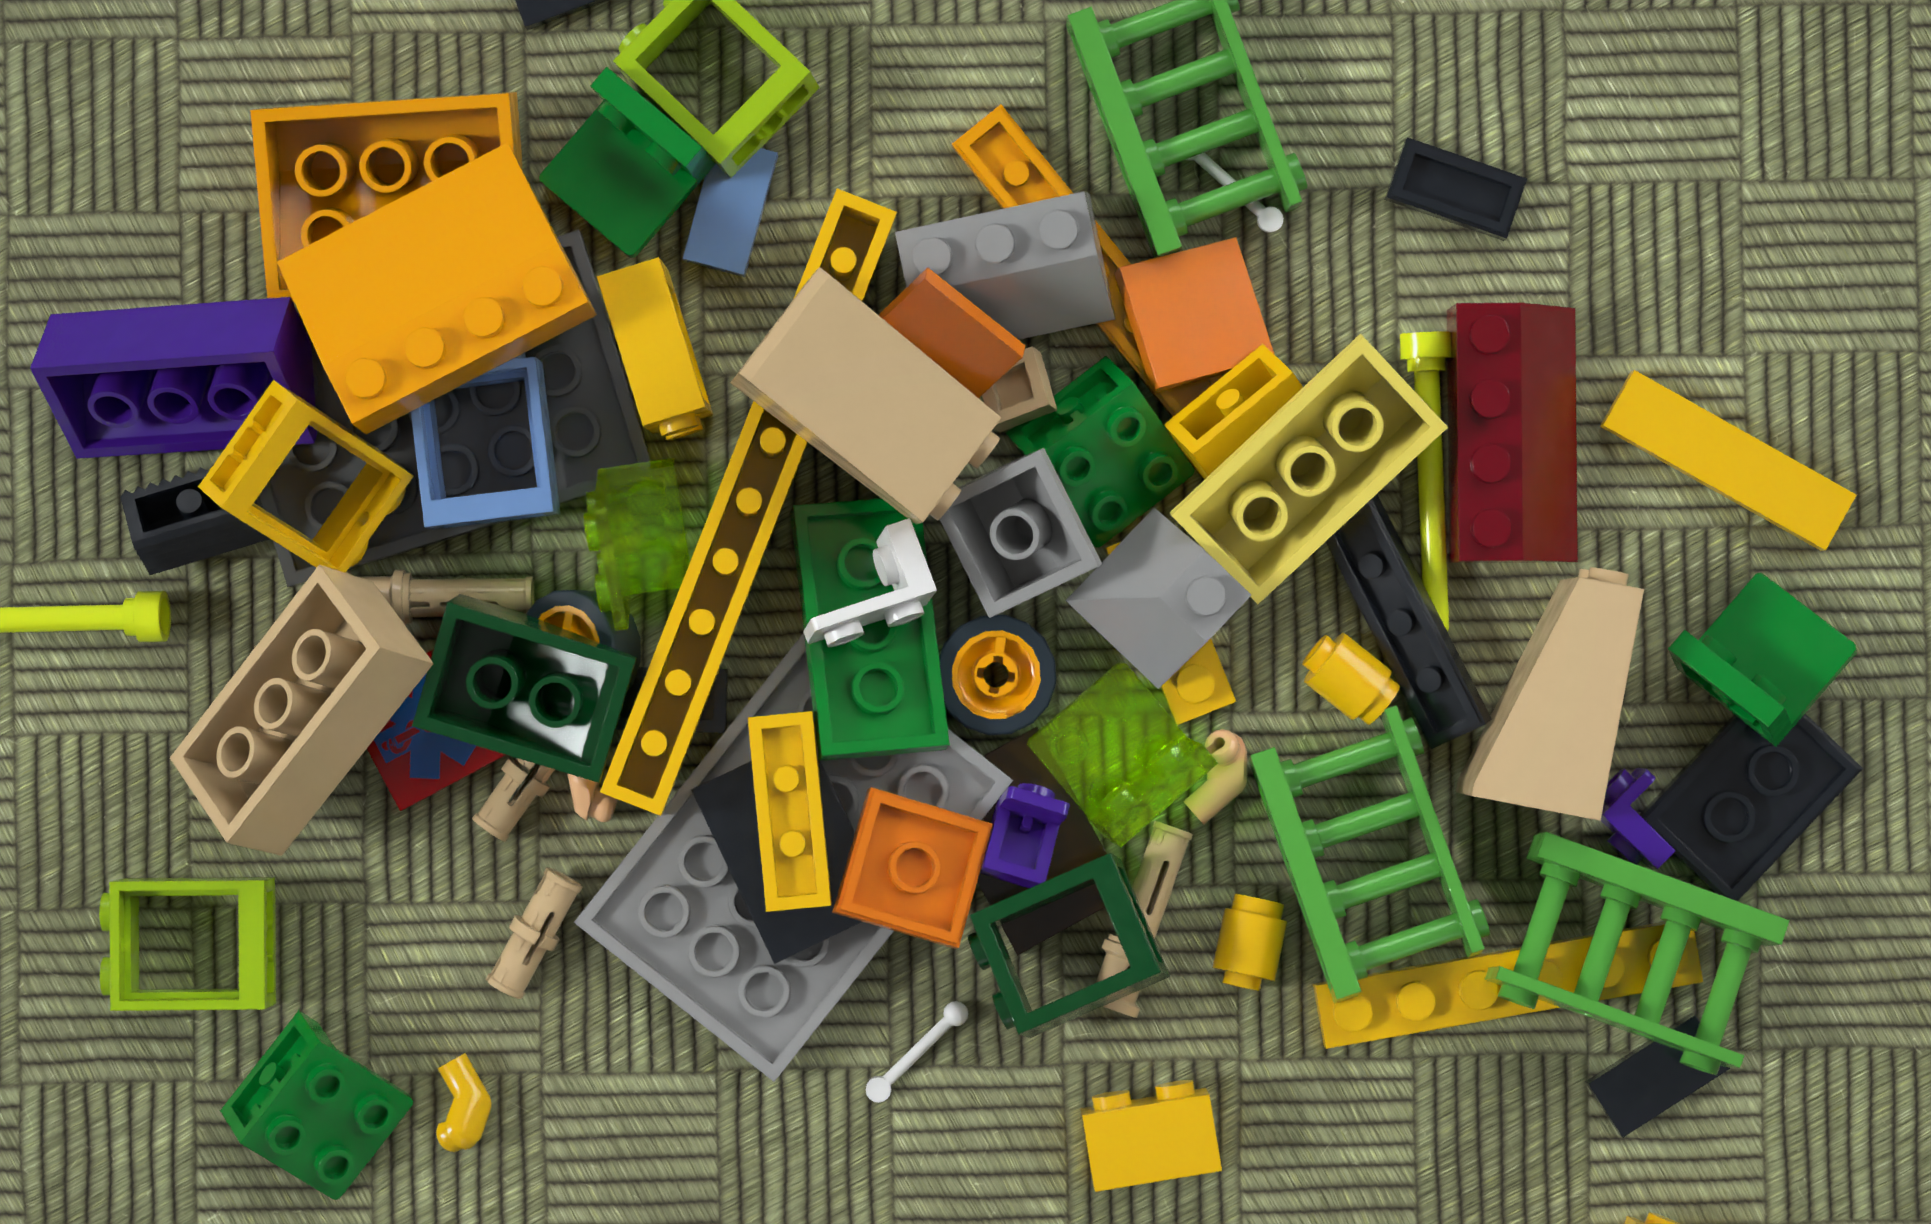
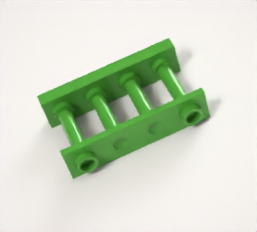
(1145, 160)
(1326, 901)
(1683, 911)

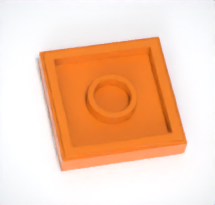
(1192, 313)
(953, 332)
(912, 868)

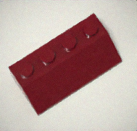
(1512, 433)

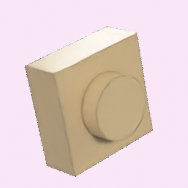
(1021, 392)

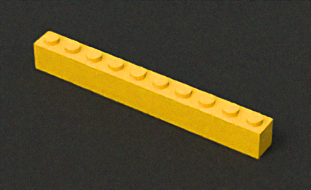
(731, 546)

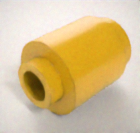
(1350, 678)
(1250, 942)

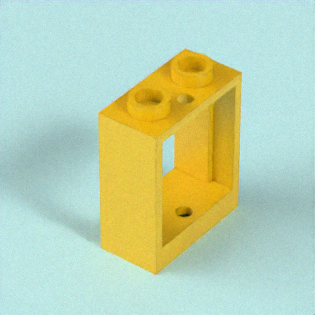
(655, 349)
(259, 451)

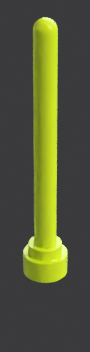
(1426, 357)
(143, 616)

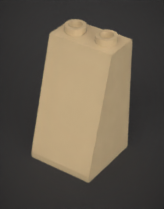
(869, 399)
(1563, 702)

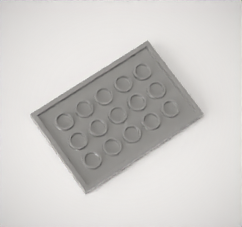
(683, 920)

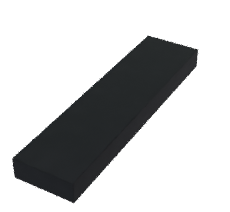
(1407, 626)

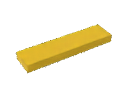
(1728, 460)

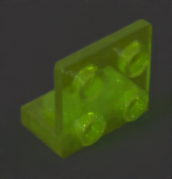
(640, 533)
(1120, 754)

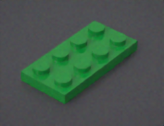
(887, 684)

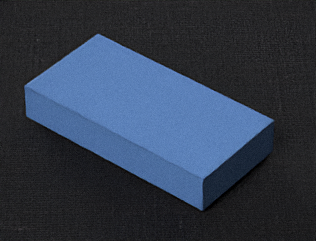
(730, 215)

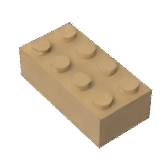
(300, 711)

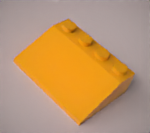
(349, 159)
(435, 289)

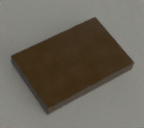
(1073, 847)

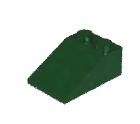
(524, 688)

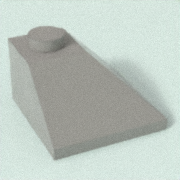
(1158, 598)

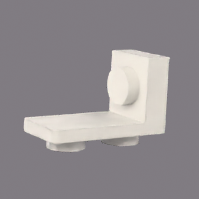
(898, 563)

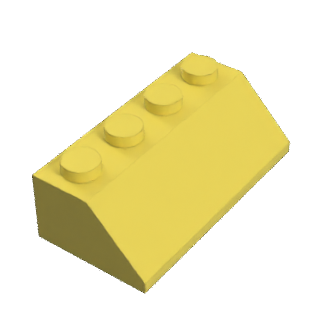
(1309, 469)

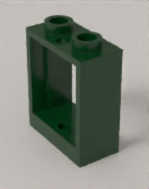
(1128, 921)

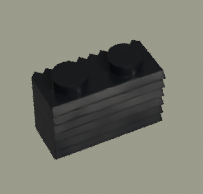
(182, 524)

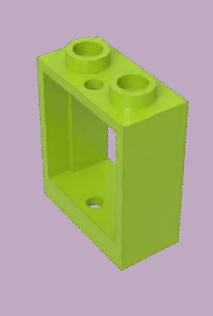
(756, 119)
(256, 944)

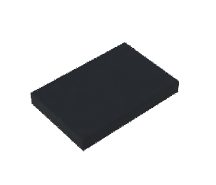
(1748, 801)
(732, 818)

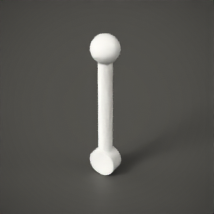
(1268, 218)
(879, 1087)

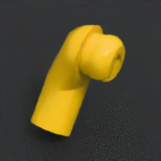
(469, 1107)

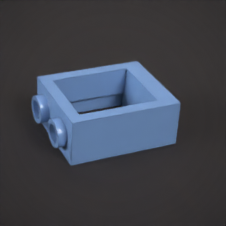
(497, 506)

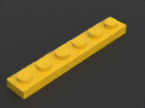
(1458, 994)

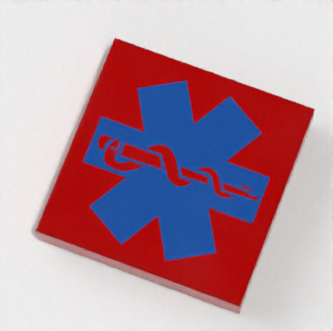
(420, 761)

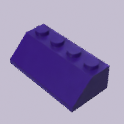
(169, 373)

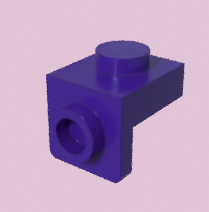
(1023, 835)
(1632, 836)

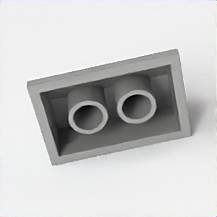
(1022, 265)

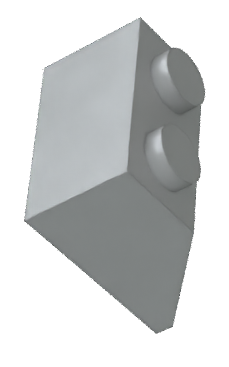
(1018, 533)

